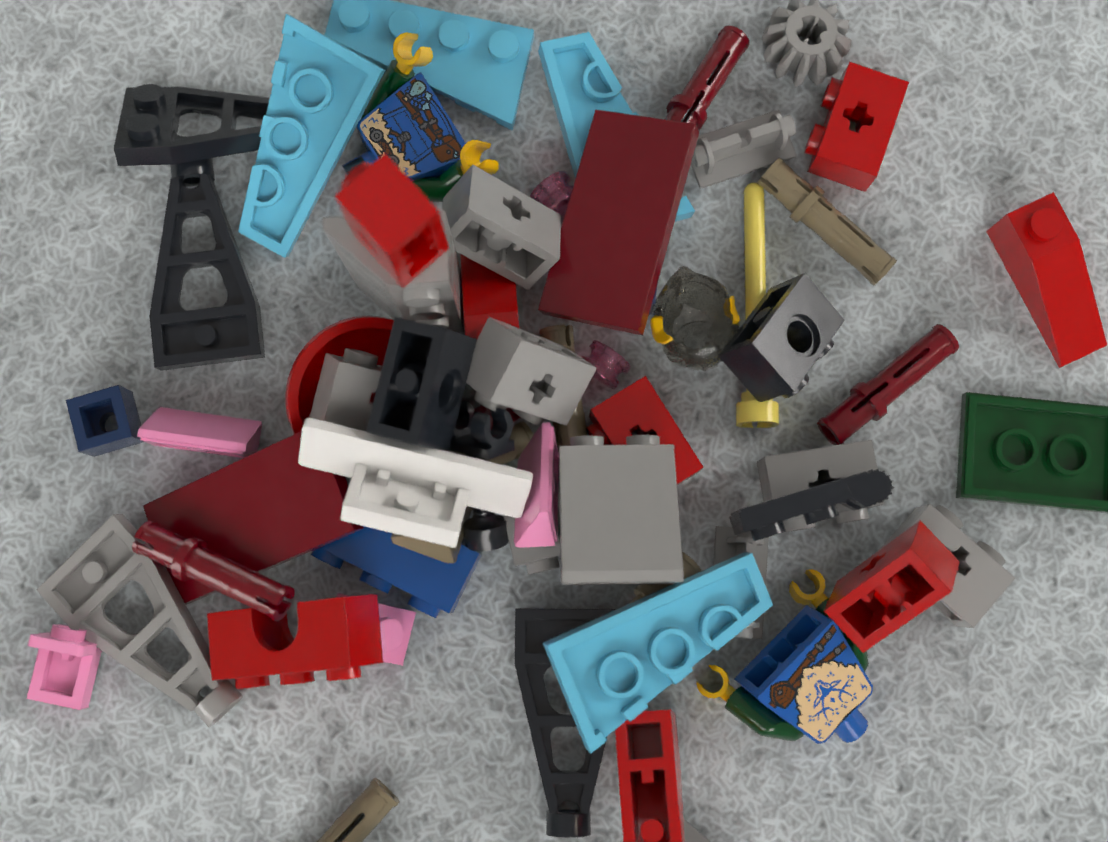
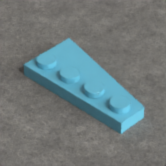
(473, 58)
(580, 84)
(308, 122)
(642, 648)

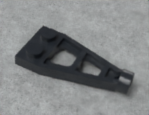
(152, 118)
(205, 334)
(531, 661)

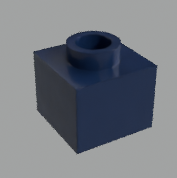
(89, 416)

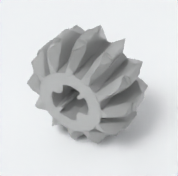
(798, 56)

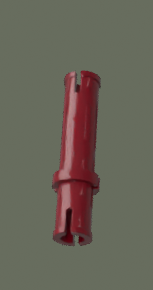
(723, 54)
(846, 417)
(194, 561)

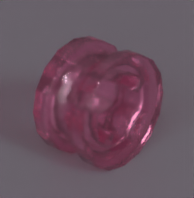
(554, 192)
(608, 364)

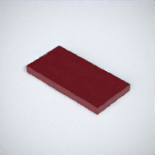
(619, 220)
(256, 511)

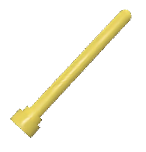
(750, 409)

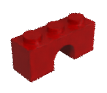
(330, 636)

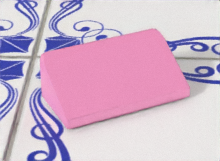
(201, 432)
(540, 516)

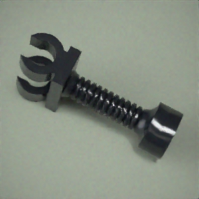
(473, 437)

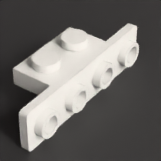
(410, 486)

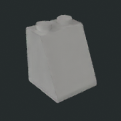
(619, 512)

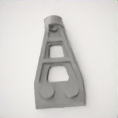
(95, 576)

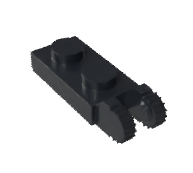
(813, 503)

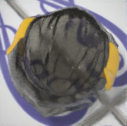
(694, 319)

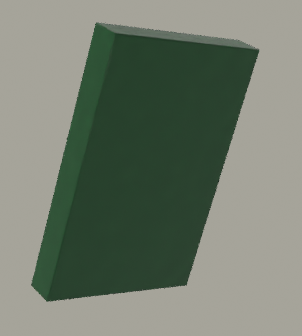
(1033, 452)

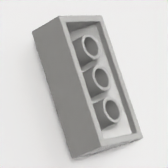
(429, 299)

